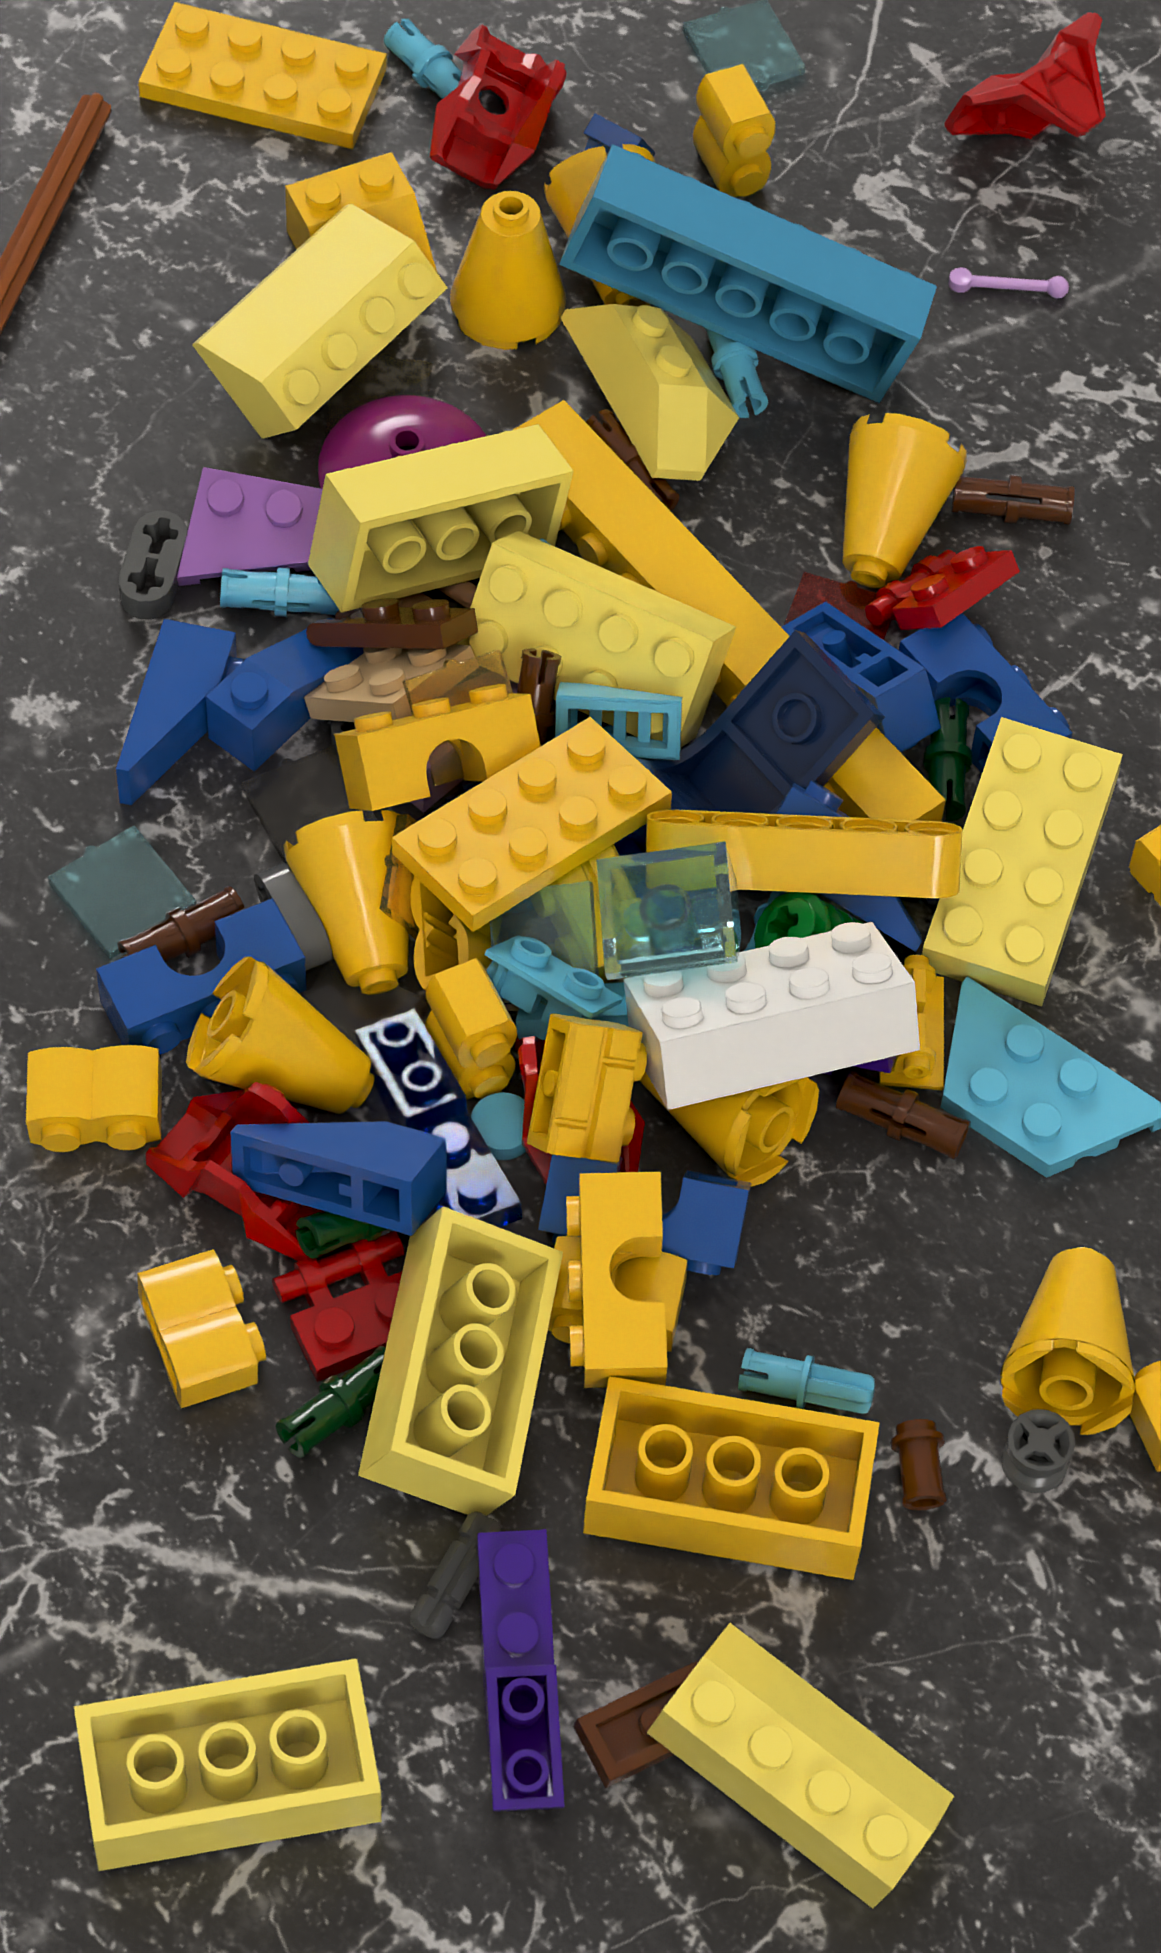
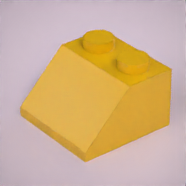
(371, 185)

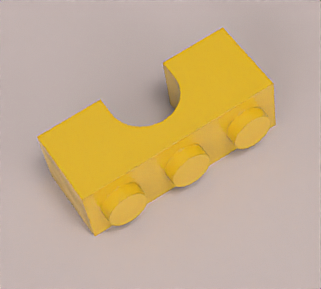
(388, 758)
(616, 1222)

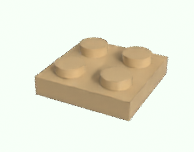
(375, 682)

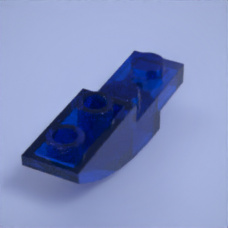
(426, 1097)

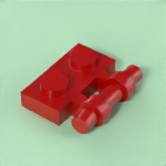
(941, 588)
(347, 1328)

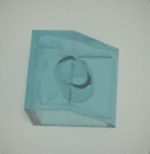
(668, 910)

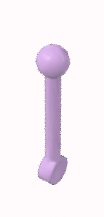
(962, 280)

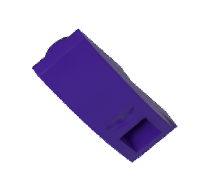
(519, 1671)

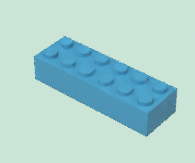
(747, 274)

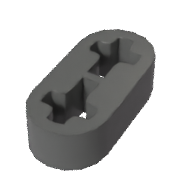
(141, 562)
(297, 911)

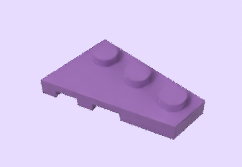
(247, 526)

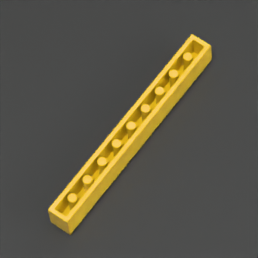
(636, 536)

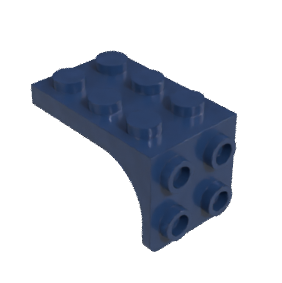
(782, 729)

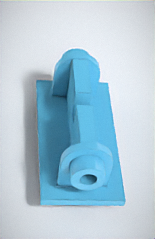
(527, 971)

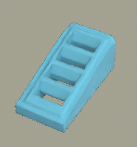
(597, 698)

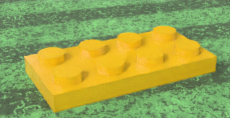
(263, 75)
(530, 823)

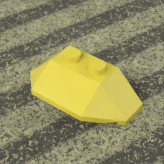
(655, 386)

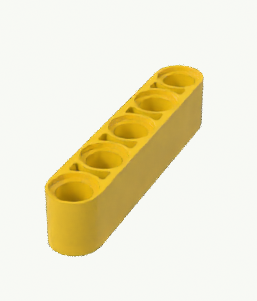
(822, 851)

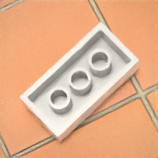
(774, 1015)

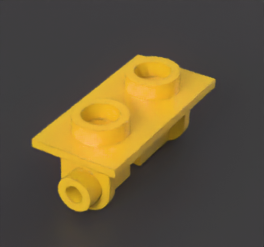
(926, 1066)

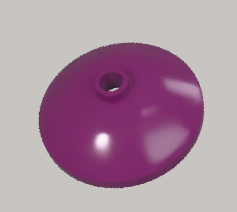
(386, 424)

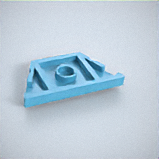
(1035, 1087)

